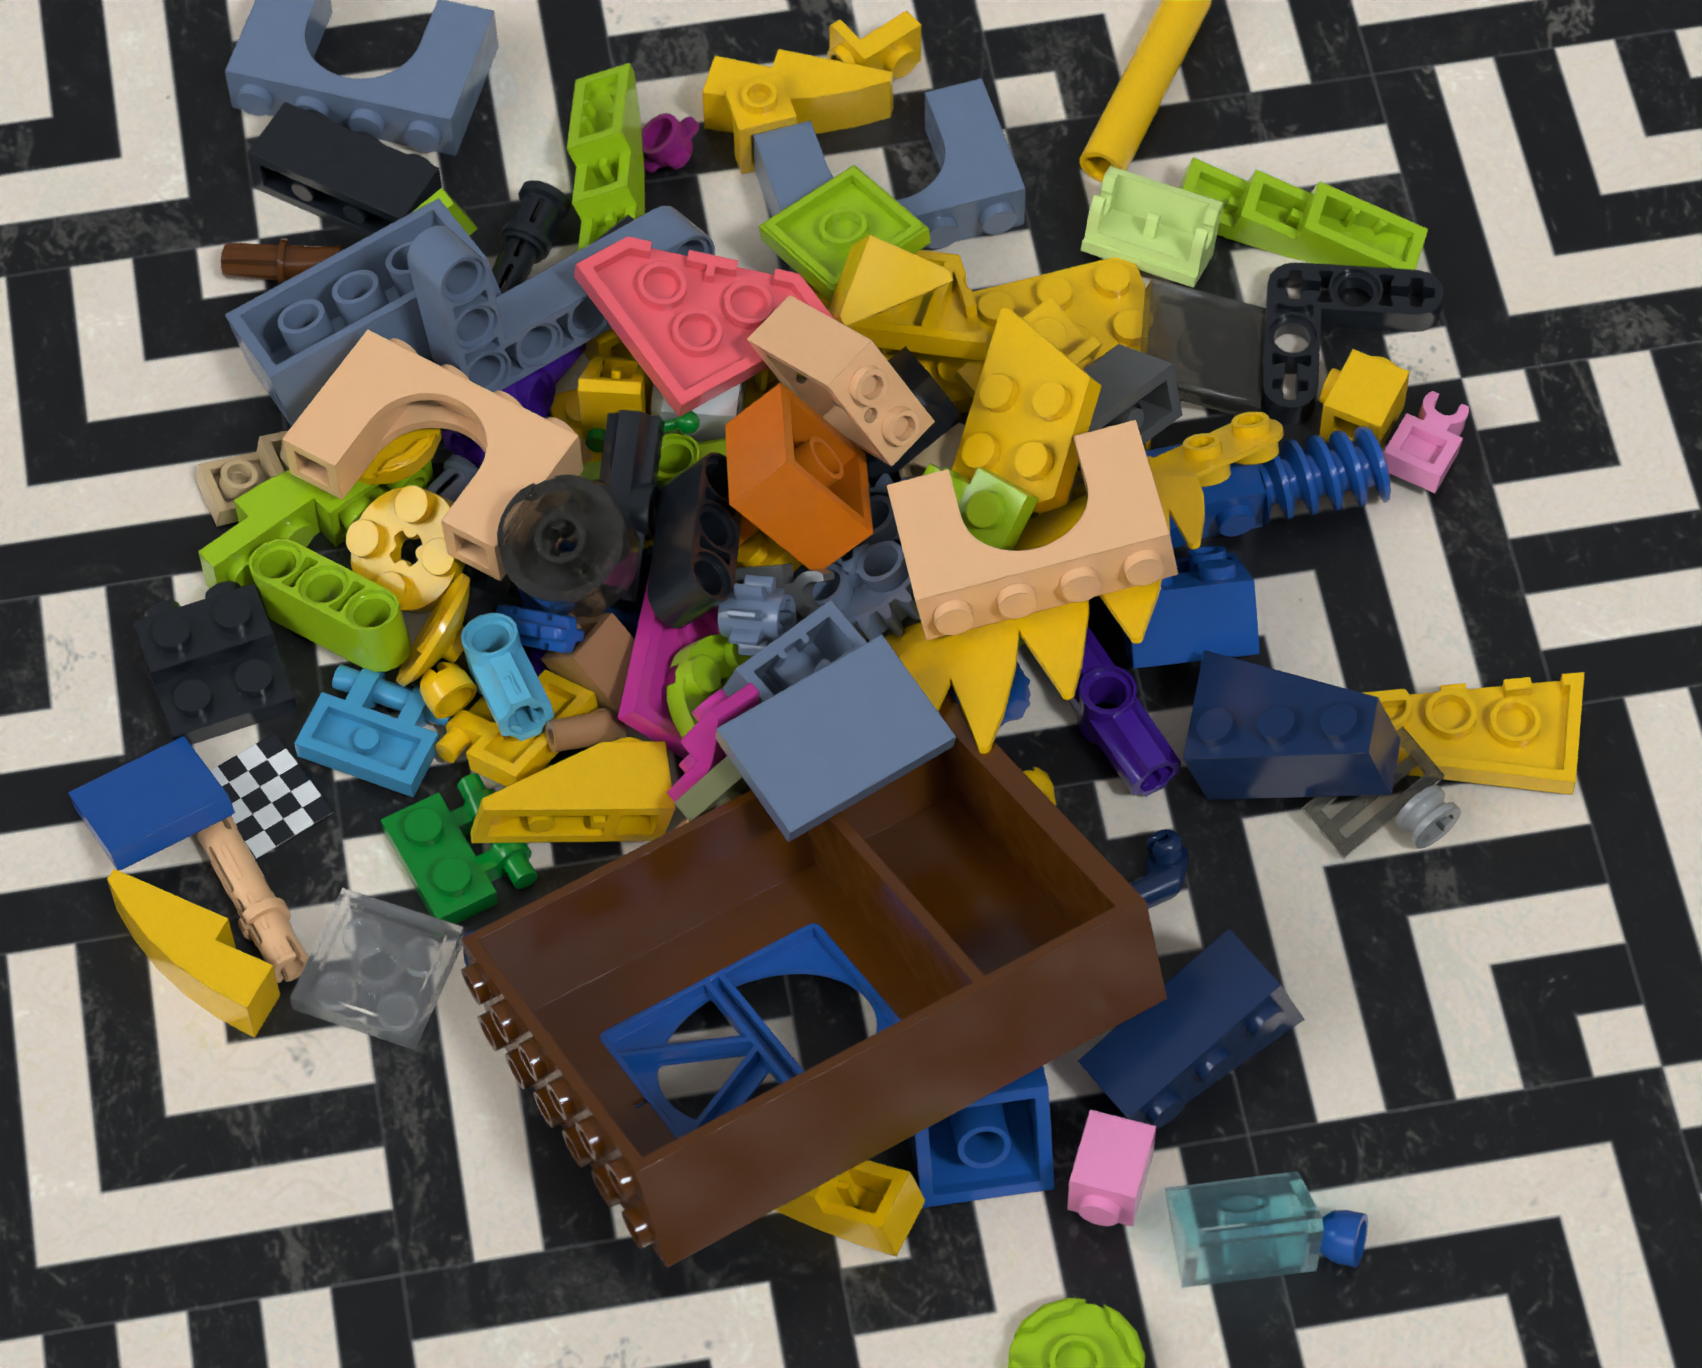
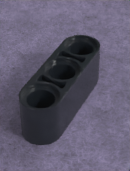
(694, 543)

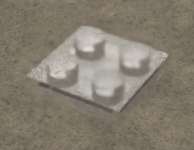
(378, 968)

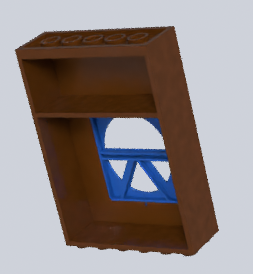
(939, 898)

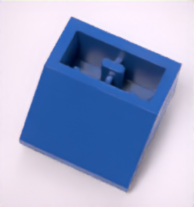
(1200, 610)

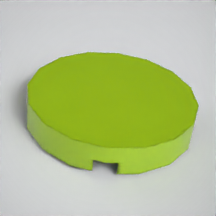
(1075, 1336)

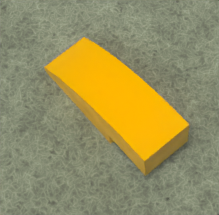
(821, 91)
(197, 953)
(863, 1205)

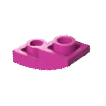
(701, 741)

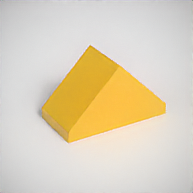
(881, 278)
(611, 386)

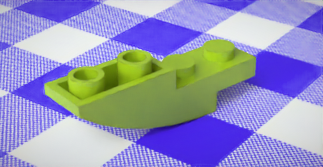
(292, 511)

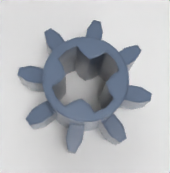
(756, 614)

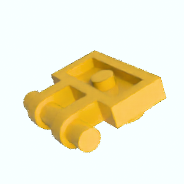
(506, 757)

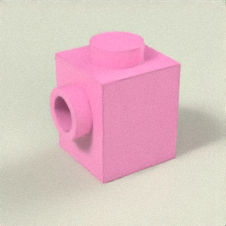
(1111, 1169)

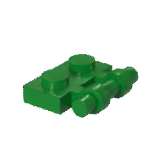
(440, 860)

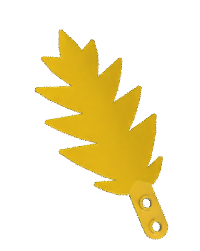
(985, 658)

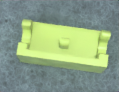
(1152, 226)

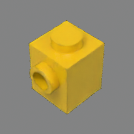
(1363, 393)

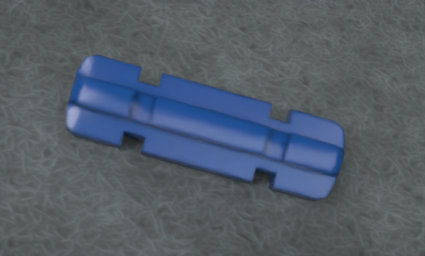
(544, 629)

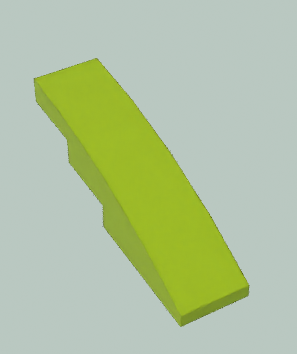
(606, 151)
(1303, 225)

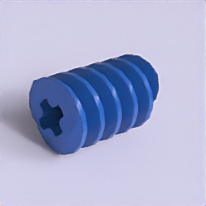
(1325, 471)

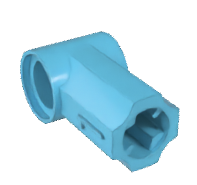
(505, 676)

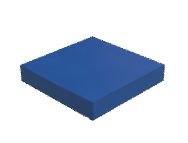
(151, 803)

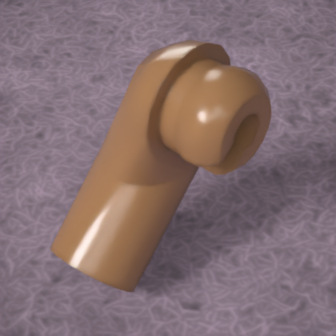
(584, 730)

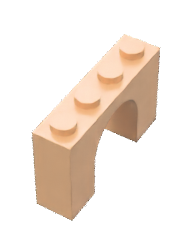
(392, 390)
(1111, 548)

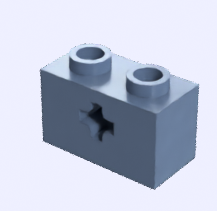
(797, 653)

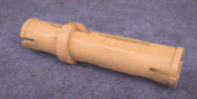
(261, 914)

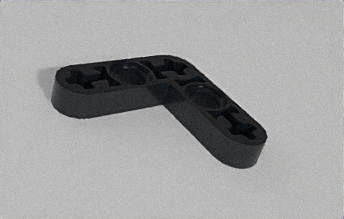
(1308, 314)

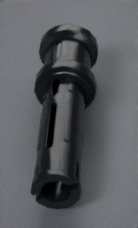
(523, 239)

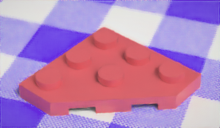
(687, 314)

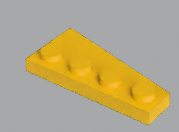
(1496, 735)

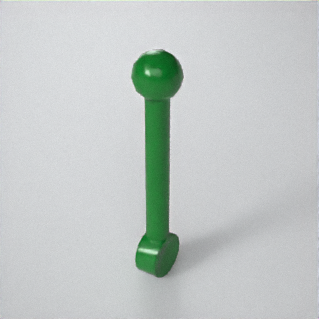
(685, 424)

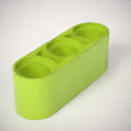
(330, 605)

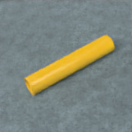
(1143, 86)

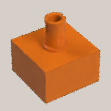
(797, 479)

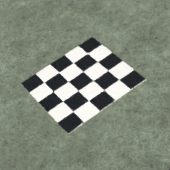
(269, 795)

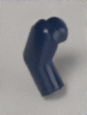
(1164, 868)

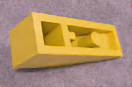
(594, 796)

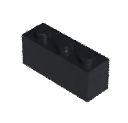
(338, 171)

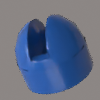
(1344, 1236)

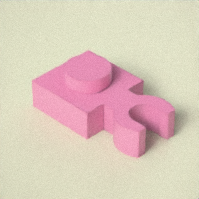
(1426, 445)

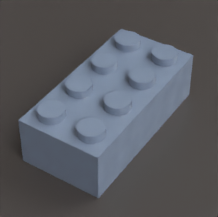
(314, 320)

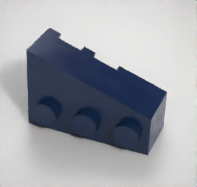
(1285, 735)
(1211, 1023)

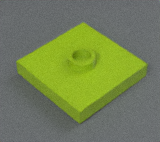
(823, 225)

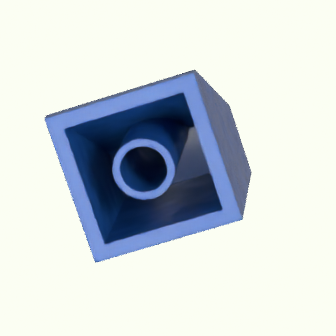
(989, 1147)

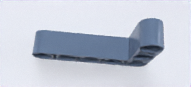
(531, 324)

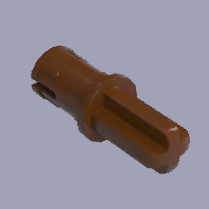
(271, 261)

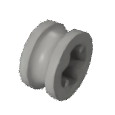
(1428, 816)

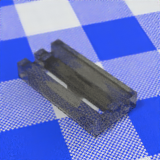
(1330, 827)

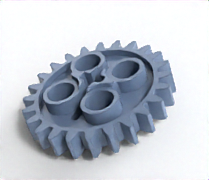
(873, 577)

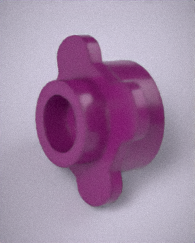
(667, 141)

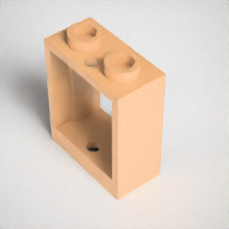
(842, 379)

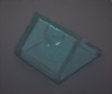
(1244, 1229)

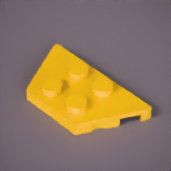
(934, 323)
(1027, 413)

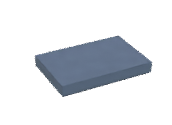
(835, 737)

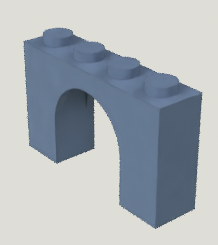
(416, 105)
(971, 196)

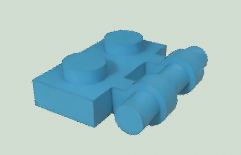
(367, 742)

